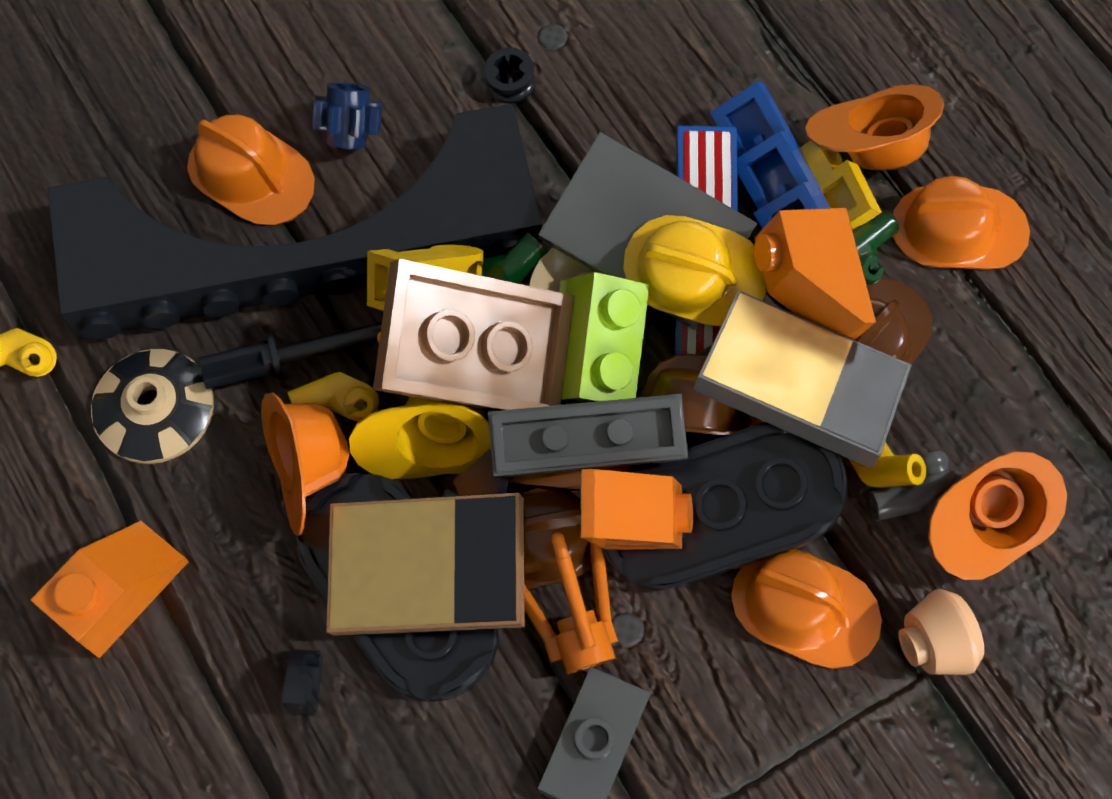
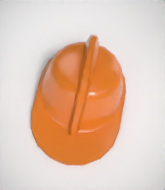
(879, 129)
(250, 171)
(960, 226)
(305, 451)
(996, 514)
(807, 609)

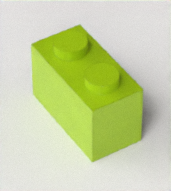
(604, 338)

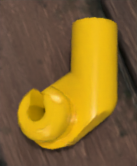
(26, 352)
(339, 394)
(892, 470)

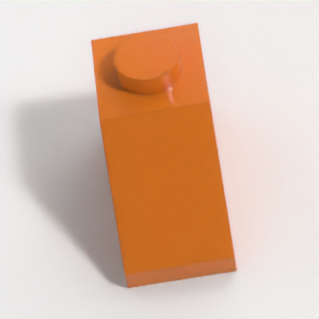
(816, 269)
(633, 510)
(109, 585)

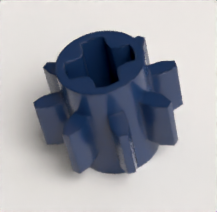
(346, 115)

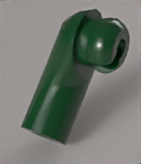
(869, 238)
(516, 262)

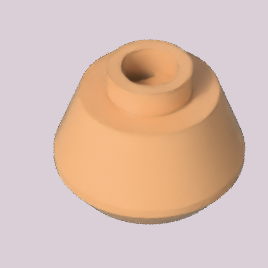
(942, 635)

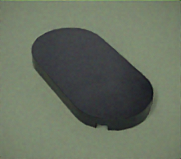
(750, 501)
(414, 663)

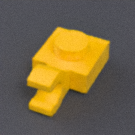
(841, 184)

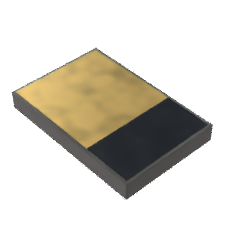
(804, 379)

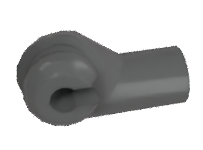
(903, 500)

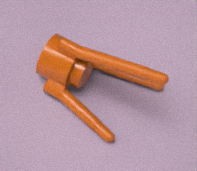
(582, 637)

